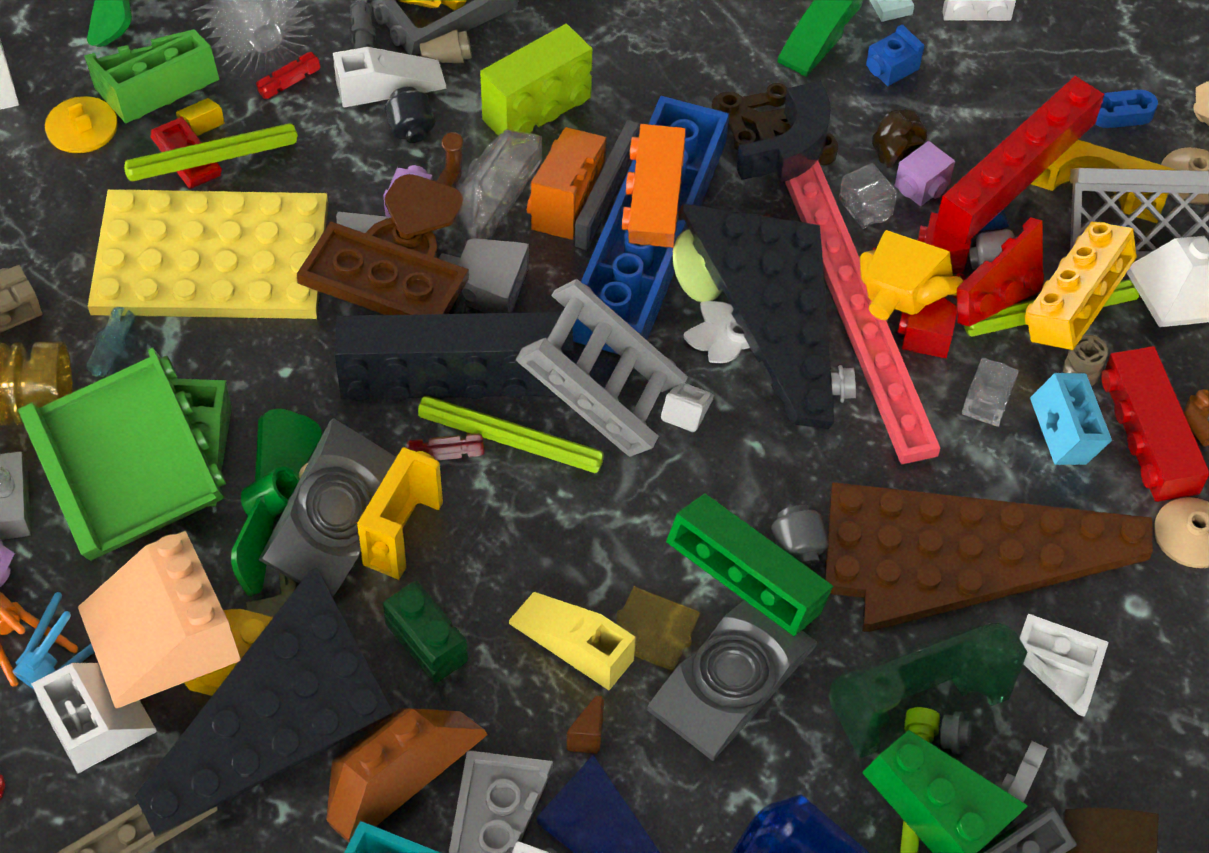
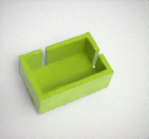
(537, 82)

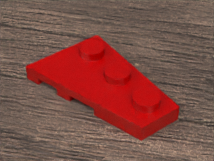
(1005, 280)

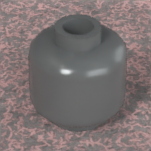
(801, 533)

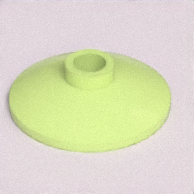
(691, 270)

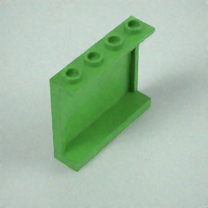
(124, 456)

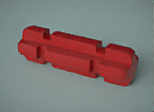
(288, 75)

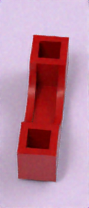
(933, 326)

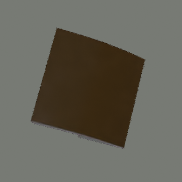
(1112, 830)

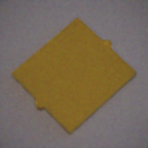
(659, 627)

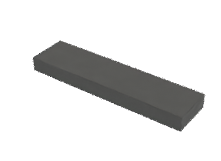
(605, 187)

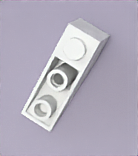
(374, 74)

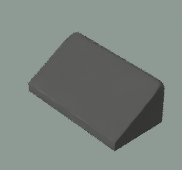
(1036, 834)

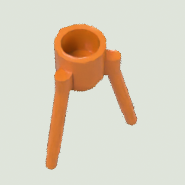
(9, 621)

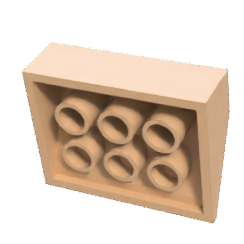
(157, 622)

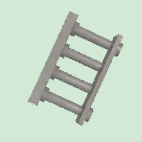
(580, 391)

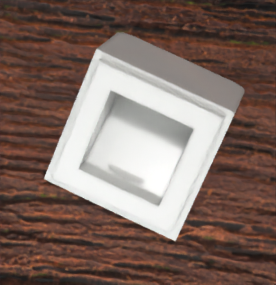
(686, 406)

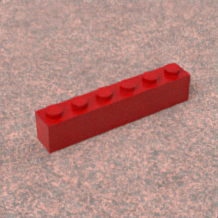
(1019, 160)

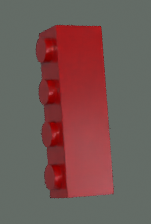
(1154, 424)

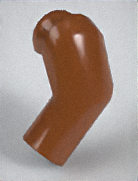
(1197, 415)

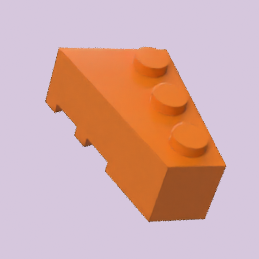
(565, 182)
(654, 185)

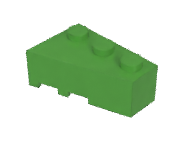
(153, 75)

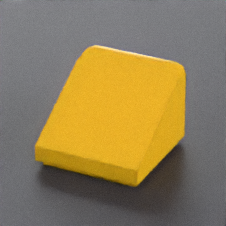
(202, 116)

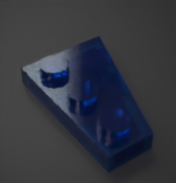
(594, 816)

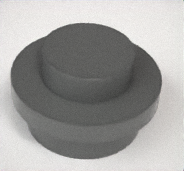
(955, 732)

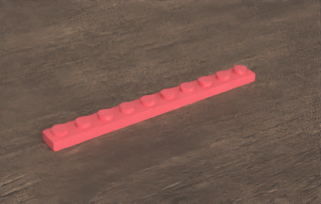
(869, 336)

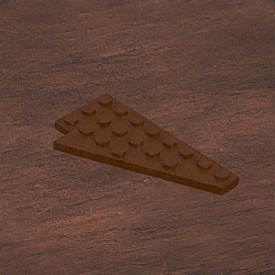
(948, 552)

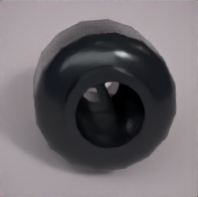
(409, 114)

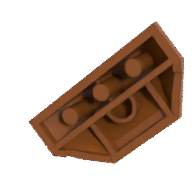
(395, 764)

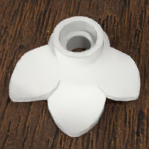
(717, 333)

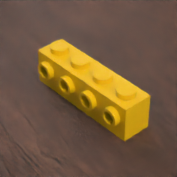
(1081, 285)

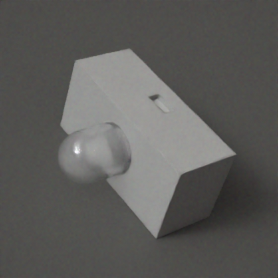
(14, 496)

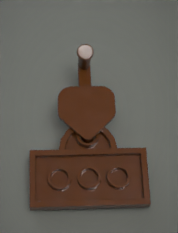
(396, 260)

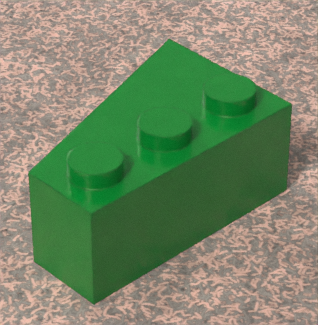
(940, 796)

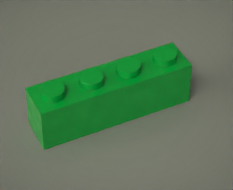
(749, 564)

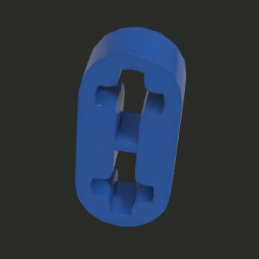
(1126, 108)

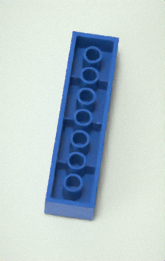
(637, 276)

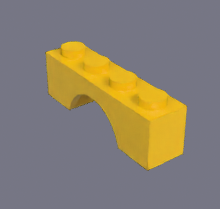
(1088, 155)

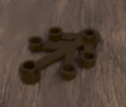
(767, 122)

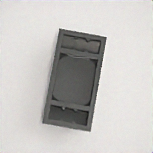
(323, 512)
(729, 678)

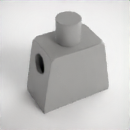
(494, 273)

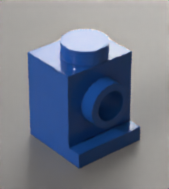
(895, 56)

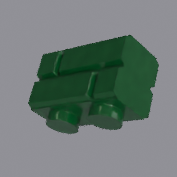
(425, 631)

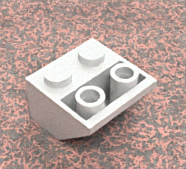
(86, 717)

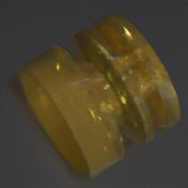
(35, 380)

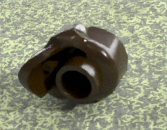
(897, 135)

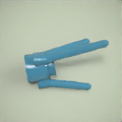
(36, 660)

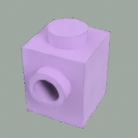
(924, 173)

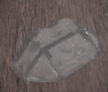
(496, 182)

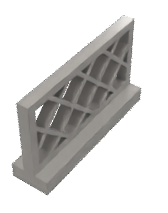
(1136, 182)

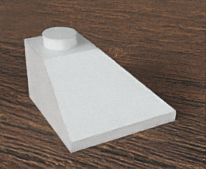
(1175, 281)

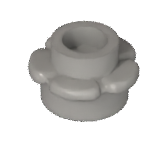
(844, 383)

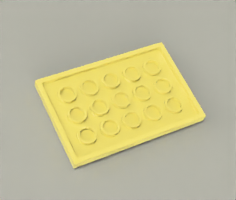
(207, 253)

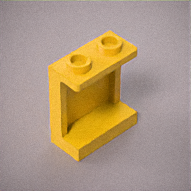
(410, 481)

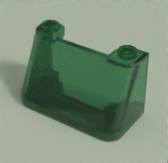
(975, 658)

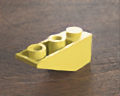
(578, 637)

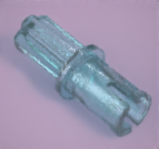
(110, 342)

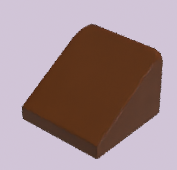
(587, 729)

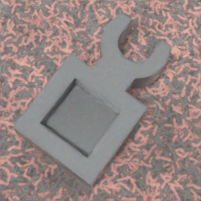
(1020, 784)

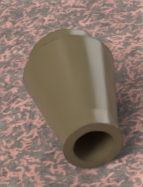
(448, 48)

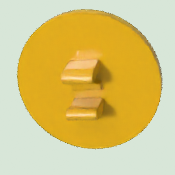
(81, 124)

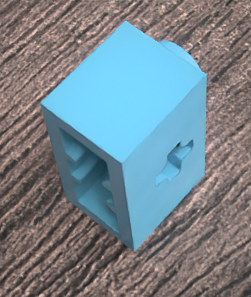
(1070, 419)

